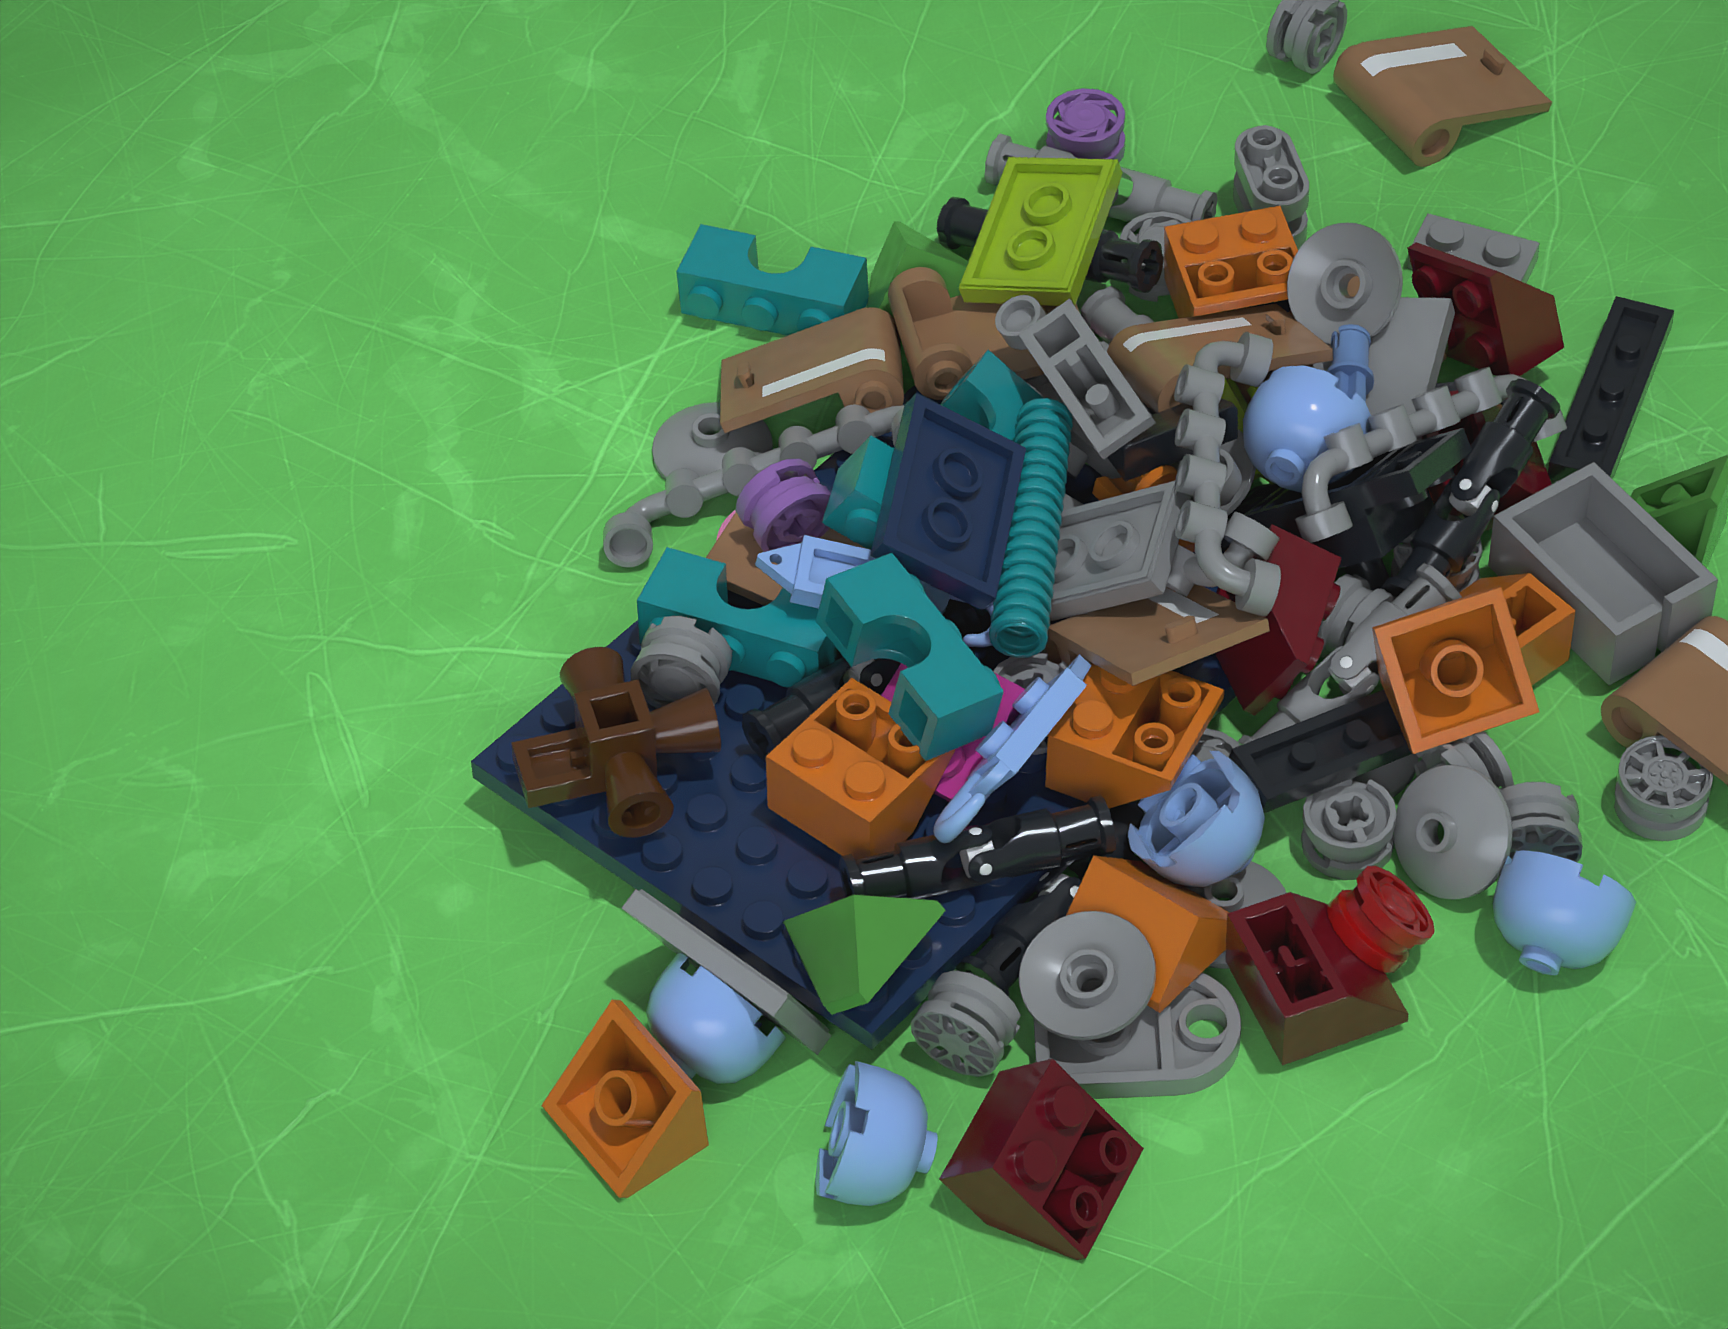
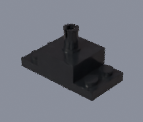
(1382, 497)

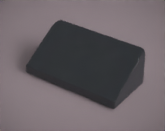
(1157, 444)

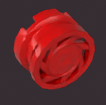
(1380, 919)

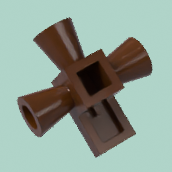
(614, 744)

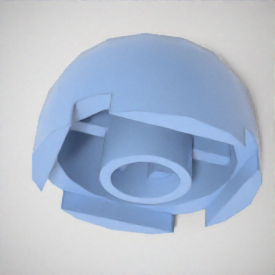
(1291, 417)
(1202, 825)
(1557, 913)
(707, 1025)
(874, 1138)

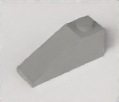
(1086, 379)

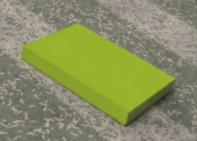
(1041, 230)

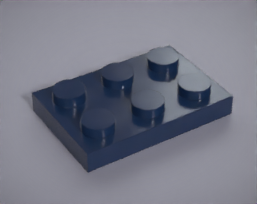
(949, 501)

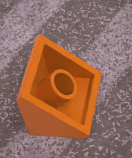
(1454, 670)
(1178, 923)
(628, 1104)

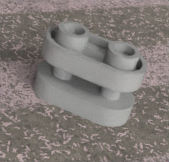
(1271, 176)

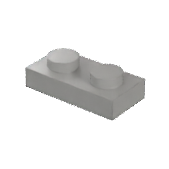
(1480, 245)

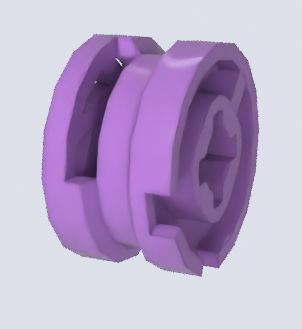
(1087, 124)
(784, 504)

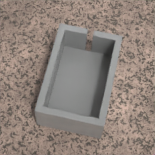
(1610, 564)

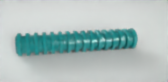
(1029, 564)

